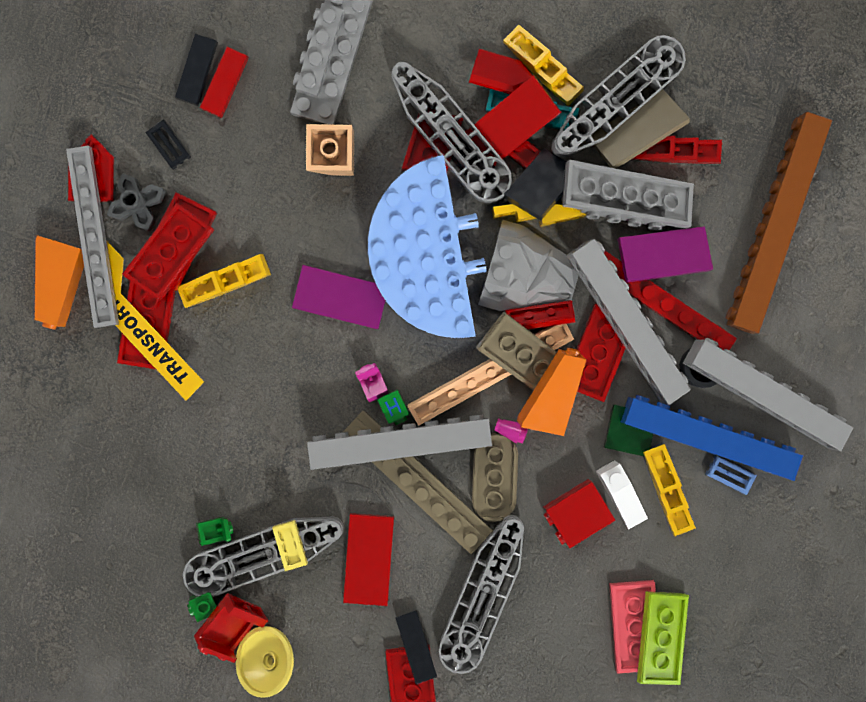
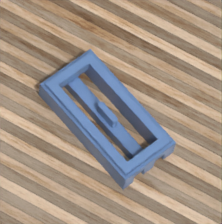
(714, 466)

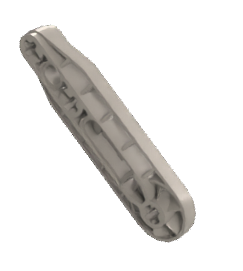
(608, 105)
(442, 122)
(219, 578)
(489, 583)

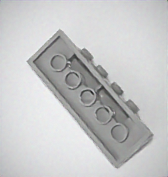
(329, 59)
(627, 196)

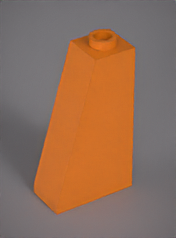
(56, 280)
(554, 395)

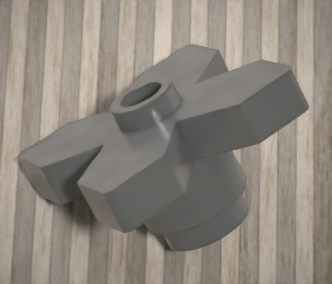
(136, 202)

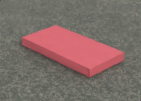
(627, 620)

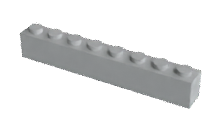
(628, 321)
(767, 394)
(399, 443)

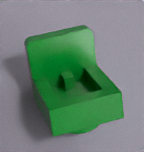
(214, 531)
(201, 606)

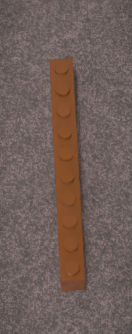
(778, 222)

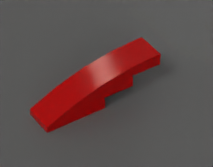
(683, 151)

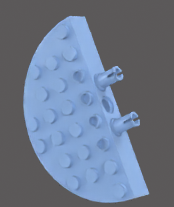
(419, 254)

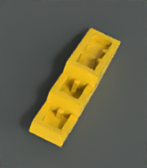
(543, 65)
(555, 215)
(223, 280)
(669, 490)

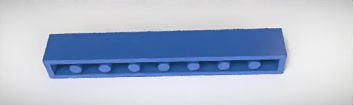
(711, 438)

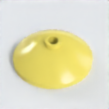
(256, 665)

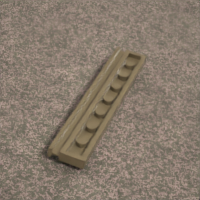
(429, 492)

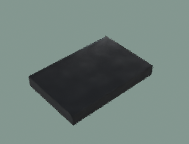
(539, 185)

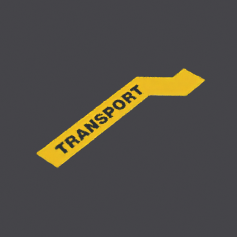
(148, 340)

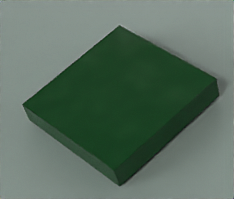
(626, 437)

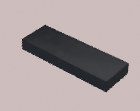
(196, 69)
(416, 647)

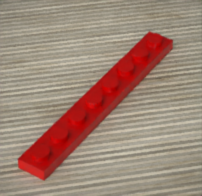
(675, 310)

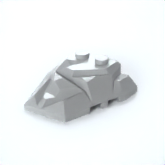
(526, 271)

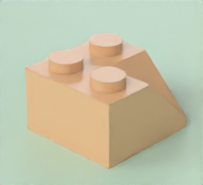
(330, 149)

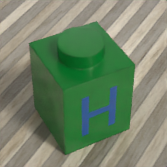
(394, 407)

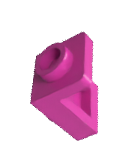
(372, 382)

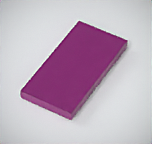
(665, 254)
(339, 297)

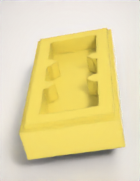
(290, 545)

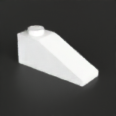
(622, 493)

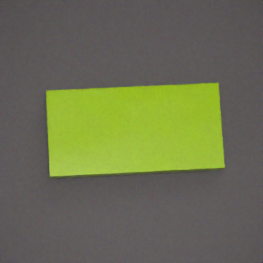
(662, 638)

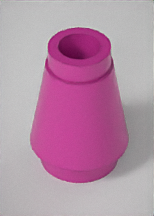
(511, 430)

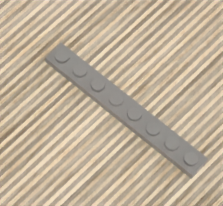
(92, 236)

